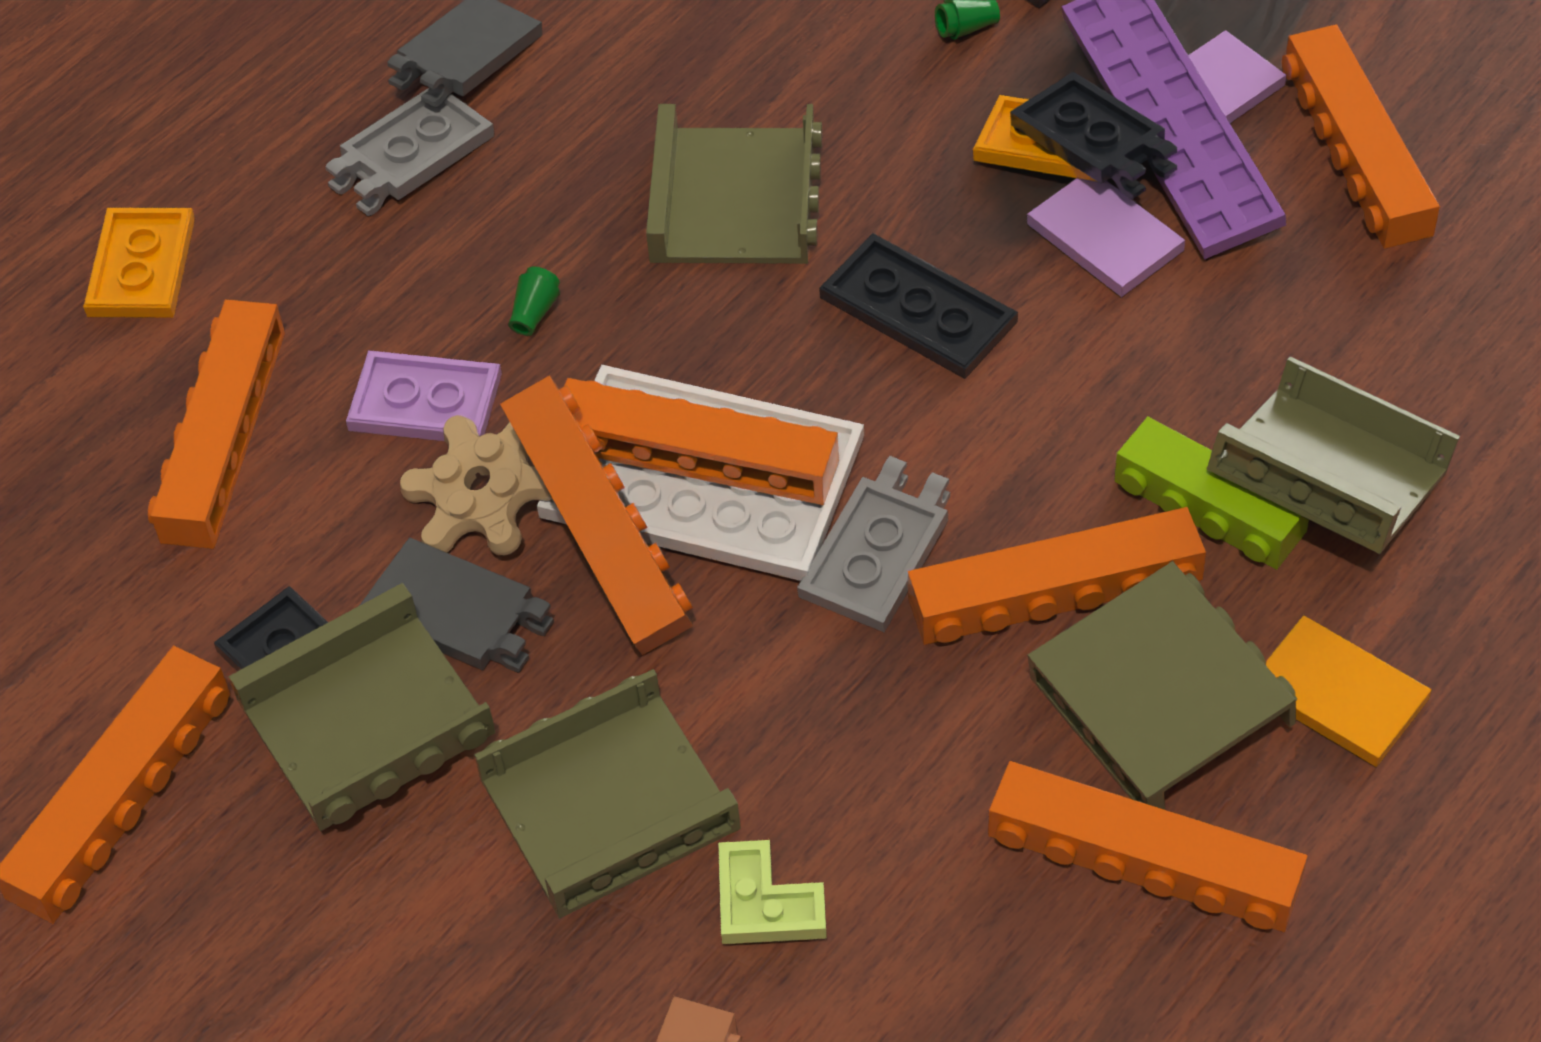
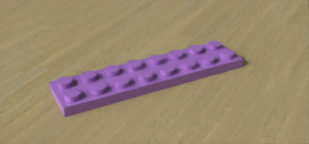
(1148, 69)

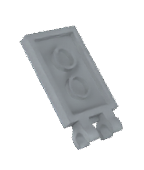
(407, 149)
(874, 546)

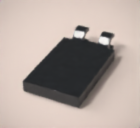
(1096, 133)

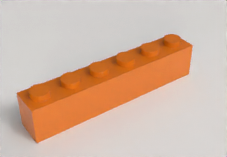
(1360, 137)
(217, 424)
(708, 442)
(596, 514)
(1050, 575)
(112, 785)
(1147, 846)

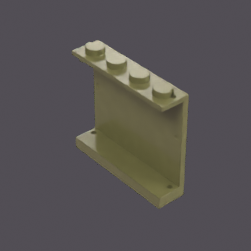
(733, 192)
(1336, 456)
(1159, 683)
(360, 707)
(604, 794)

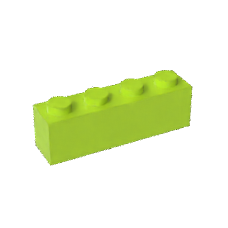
(1175, 475)

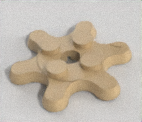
(482, 510)

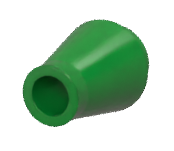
(963, 17)
(533, 298)

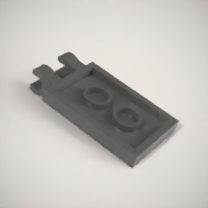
(463, 48)
(466, 605)

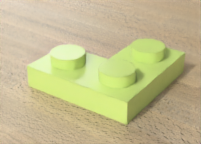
(762, 911)

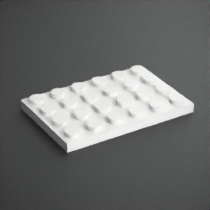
(720, 519)

